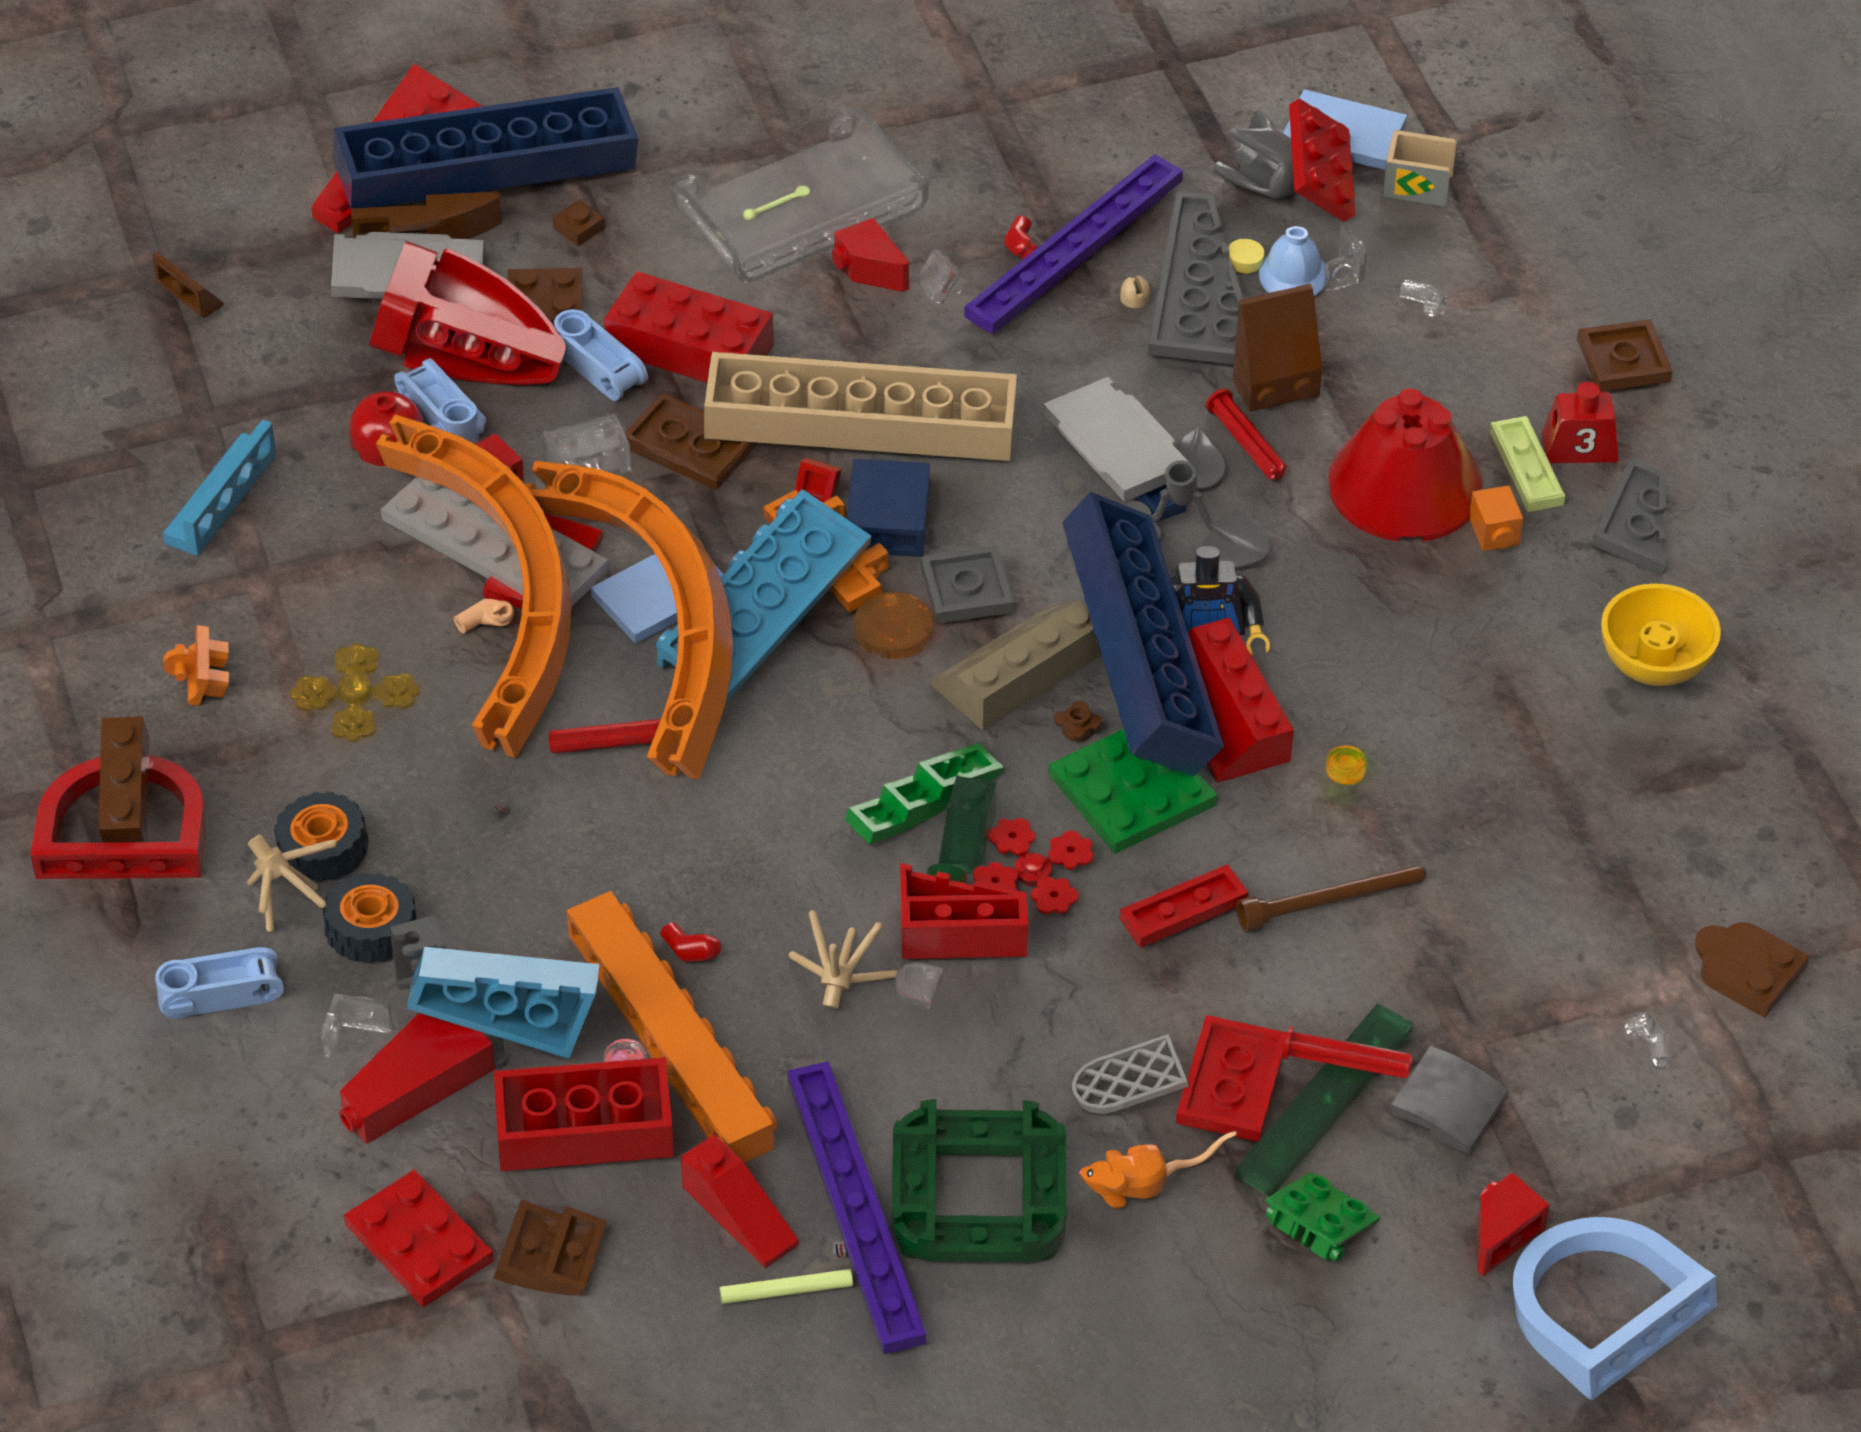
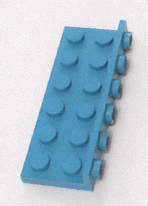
(779, 581)

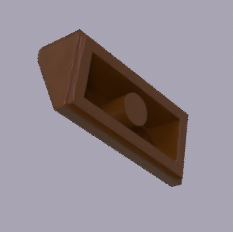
(184, 287)

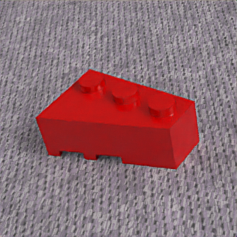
(959, 918)

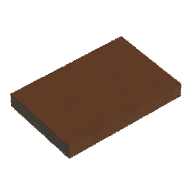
(674, 437)

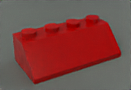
(1244, 707)

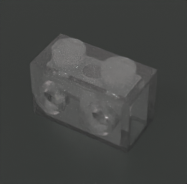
(589, 443)

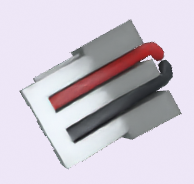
(839, 1250)

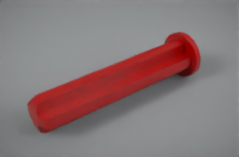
(1246, 433)
(602, 736)
(1347, 1054)

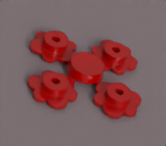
(1034, 868)

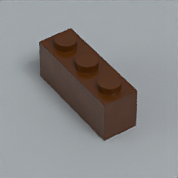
(124, 780)

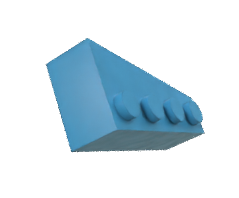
(506, 995)

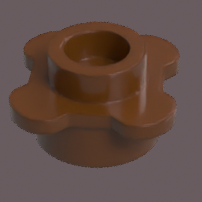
(1077, 721)

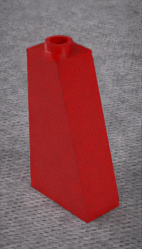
(412, 1074)

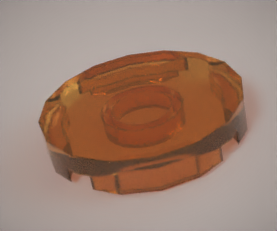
(893, 625)

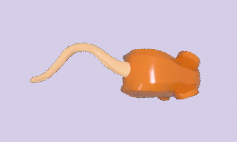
(1138, 1173)

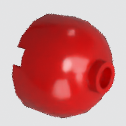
(372, 420)

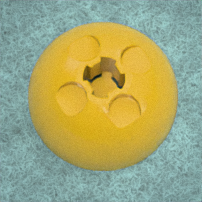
(1659, 634)

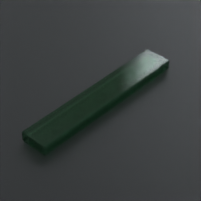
(1318, 1106)

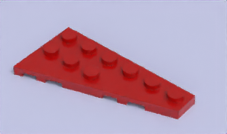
(414, 96)

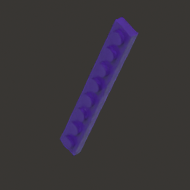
(1073, 244)
(856, 1208)

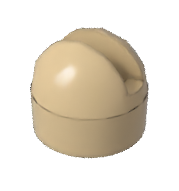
(1128, 292)

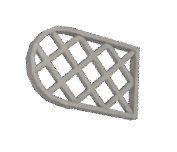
(1115, 1059)

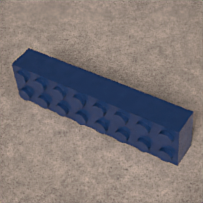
(485, 148)
(1142, 635)

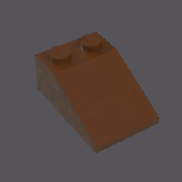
(1277, 348)

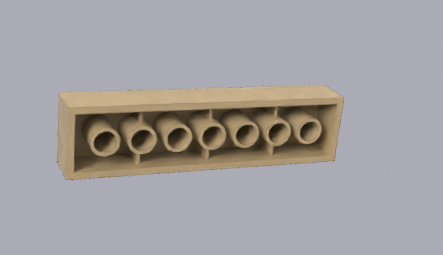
(860, 406)

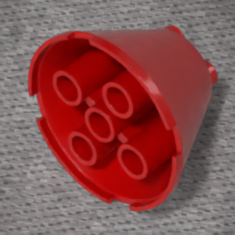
(1405, 471)

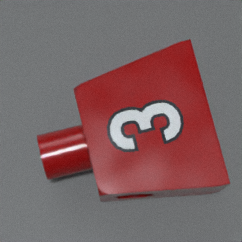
(1581, 427)

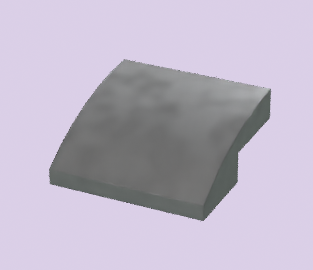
(1450, 1099)

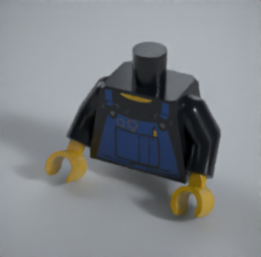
(1212, 592)

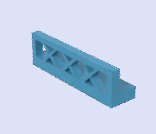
(222, 490)

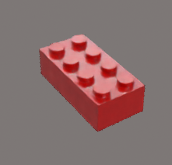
(682, 326)
(583, 1114)

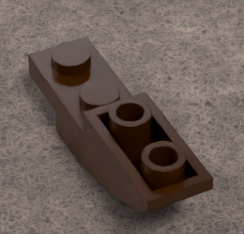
(444, 214)

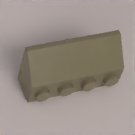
(1021, 663)

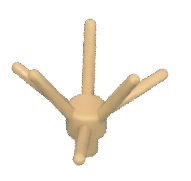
(273, 864)
(837, 971)

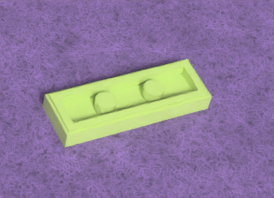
(1527, 464)

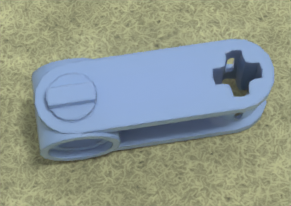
(598, 355)
(441, 401)
(217, 982)

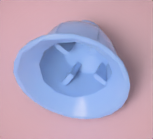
(1293, 263)

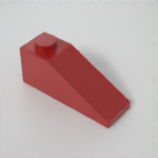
(736, 1200)

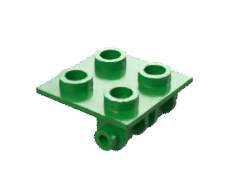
(1319, 1214)

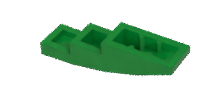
(920, 795)

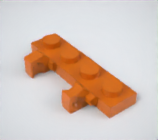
(860, 578)

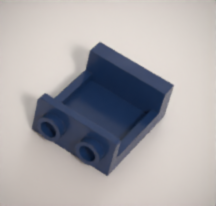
(890, 503)

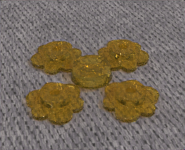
(354, 689)

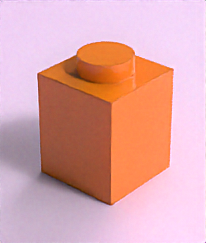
(1496, 518)

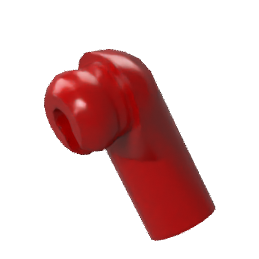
(1017, 239)
(690, 947)

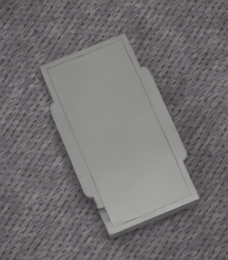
(367, 262)
(1115, 437)

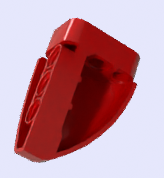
(464, 321)

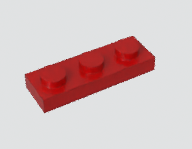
(1183, 906)

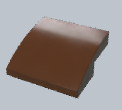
(550, 1249)

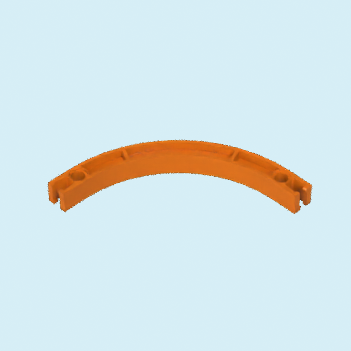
(699, 596)
(546, 609)

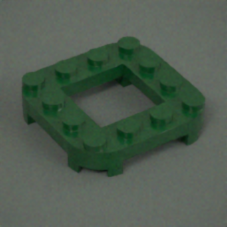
(979, 1132)

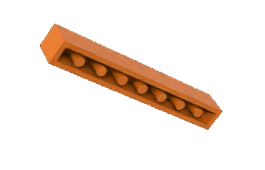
(670, 1027)

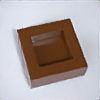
(578, 222)

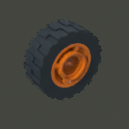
(318, 820)
(361, 915)

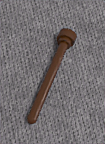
(1255, 912)

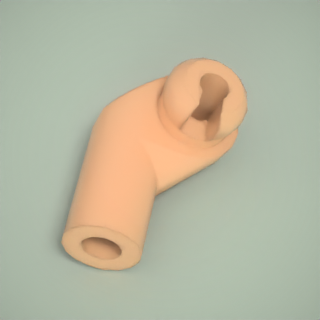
(485, 612)

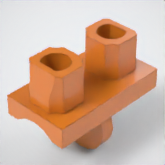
(195, 663)

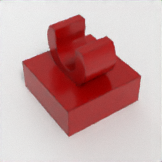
(818, 479)

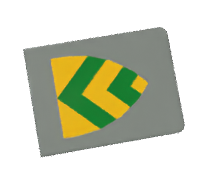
(1419, 168)

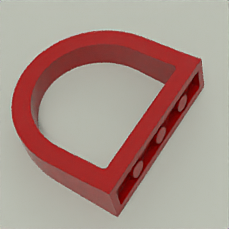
(118, 859)

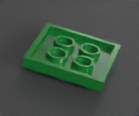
(1126, 795)

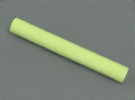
(786, 1286)

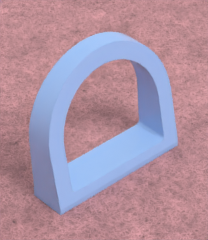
(1597, 1369)

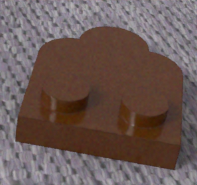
(1748, 964)

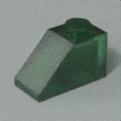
(967, 823)

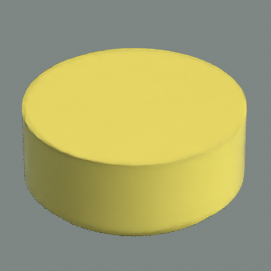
(1246, 255)

